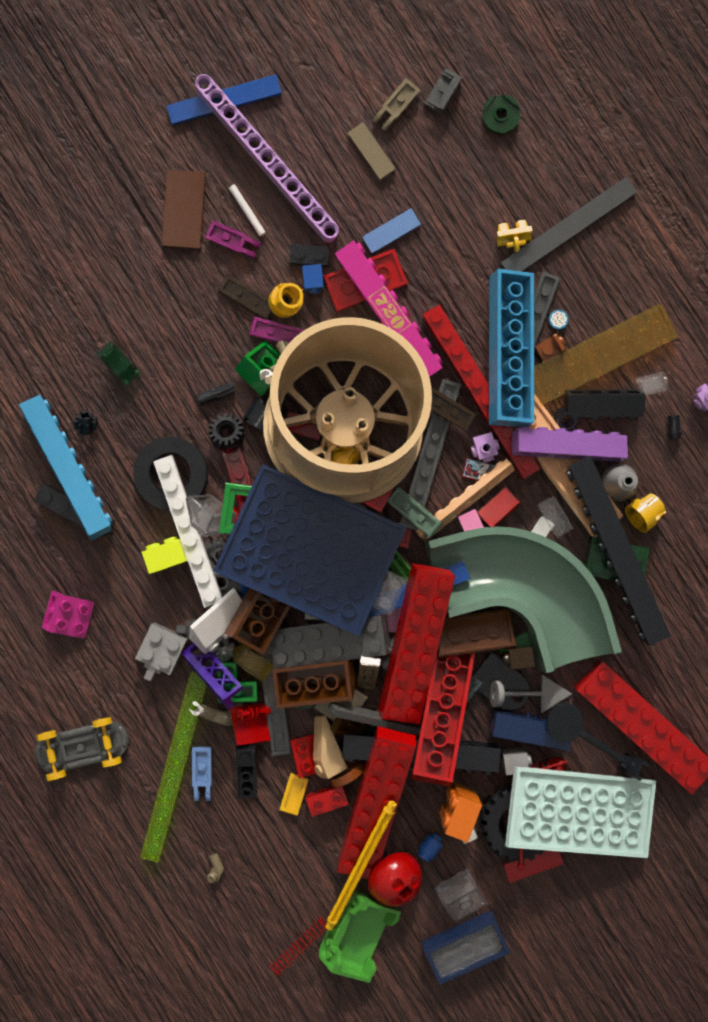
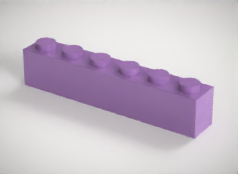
(569, 445)

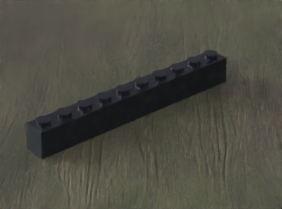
(618, 551)

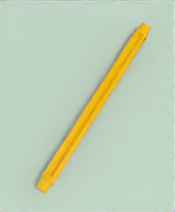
(361, 865)

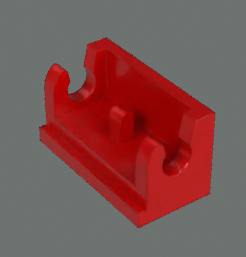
(499, 508)

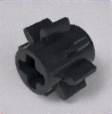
(85, 423)

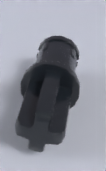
(216, 393)

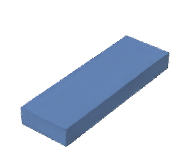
(391, 231)

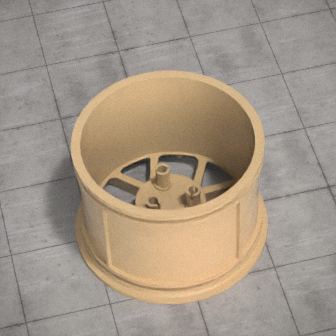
(345, 415)

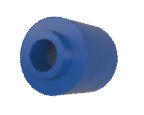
(430, 846)

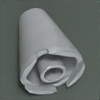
(620, 482)

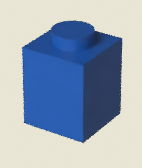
(313, 278)

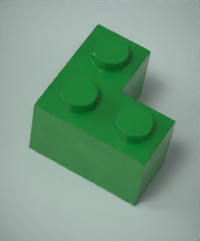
(250, 687)

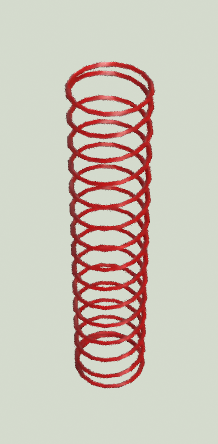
(293, 945)

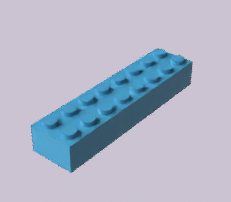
(511, 348)

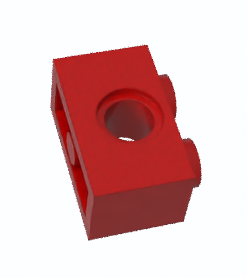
(326, 800)

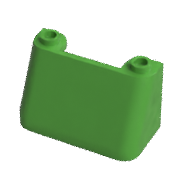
(353, 940)

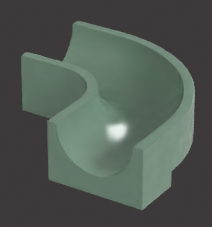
(536, 581)

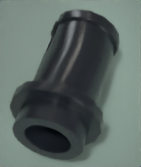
(674, 427)

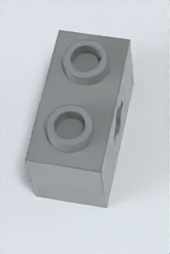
(514, 757)

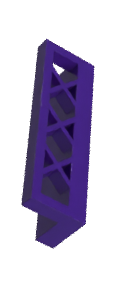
(208, 678)

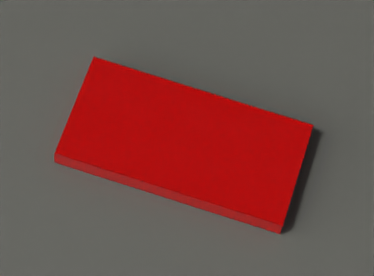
(345, 293)

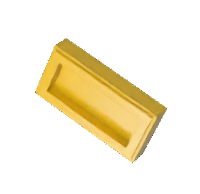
(294, 794)

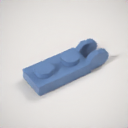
(202, 771)

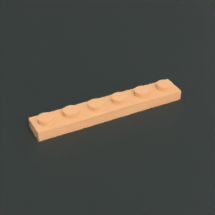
(471, 495)

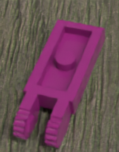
(231, 239)

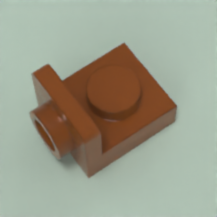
(550, 347)

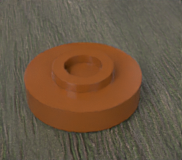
(354, 770)

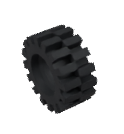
(225, 422)

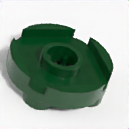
(501, 103)

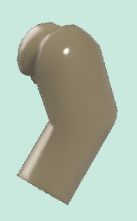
(216, 870)

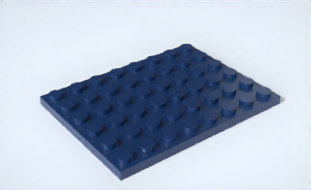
(310, 550)

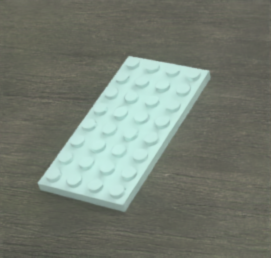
(580, 812)

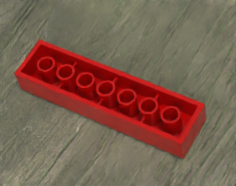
(416, 643)
(443, 720)
(644, 726)
(380, 783)

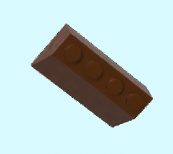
(314, 684)

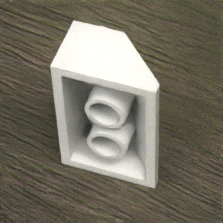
(210, 627)

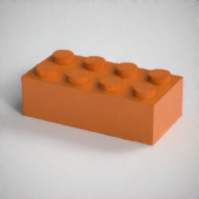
(460, 811)

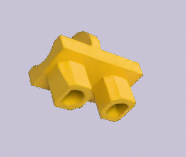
(514, 237)

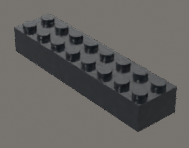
(470, 756)

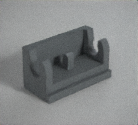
(443, 91)

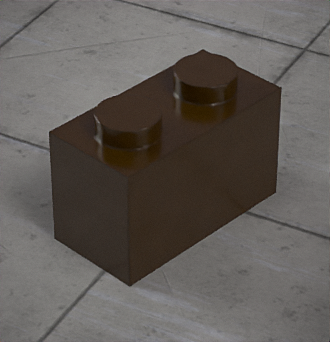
(519, 657)

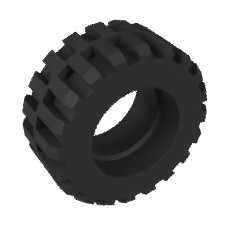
(490, 829)

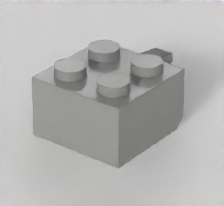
(161, 650)

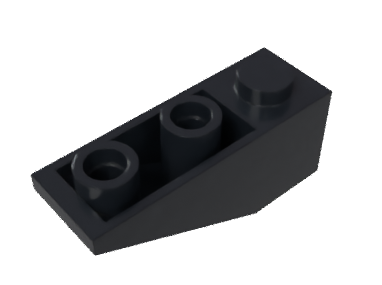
(246, 770)

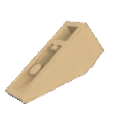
(326, 751)

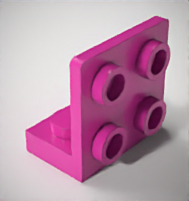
(67, 615)

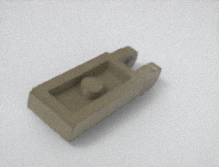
(397, 103)

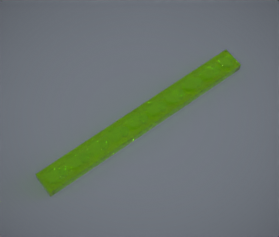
(173, 770)

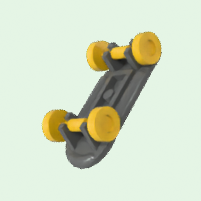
(81, 747)

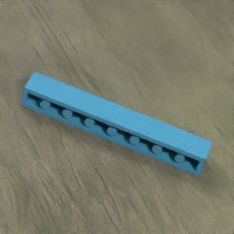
(67, 471)

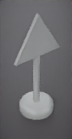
(550, 693)

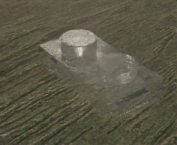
(555, 516)

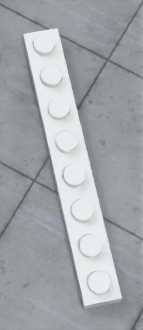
(190, 539)

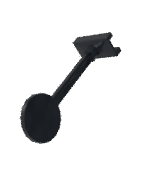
(566, 723)

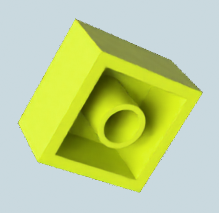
(164, 556)

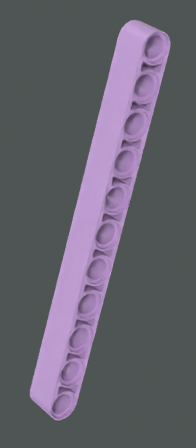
(262, 150)

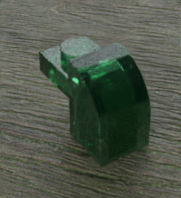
(118, 363)

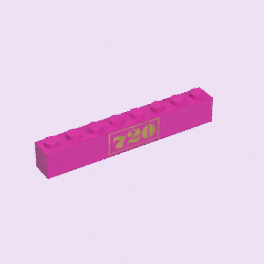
(385, 302)

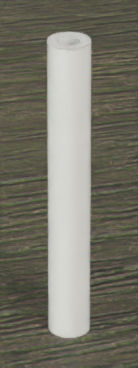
(247, 210)

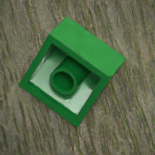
(258, 359)

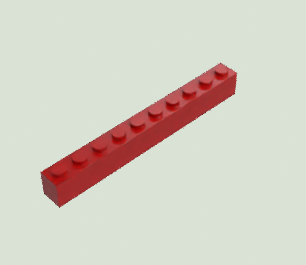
(474, 384)

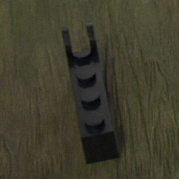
(600, 403)

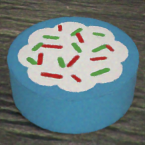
(558, 319)

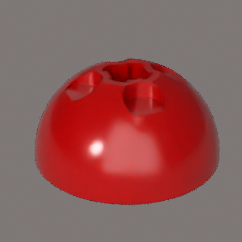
(395, 879)

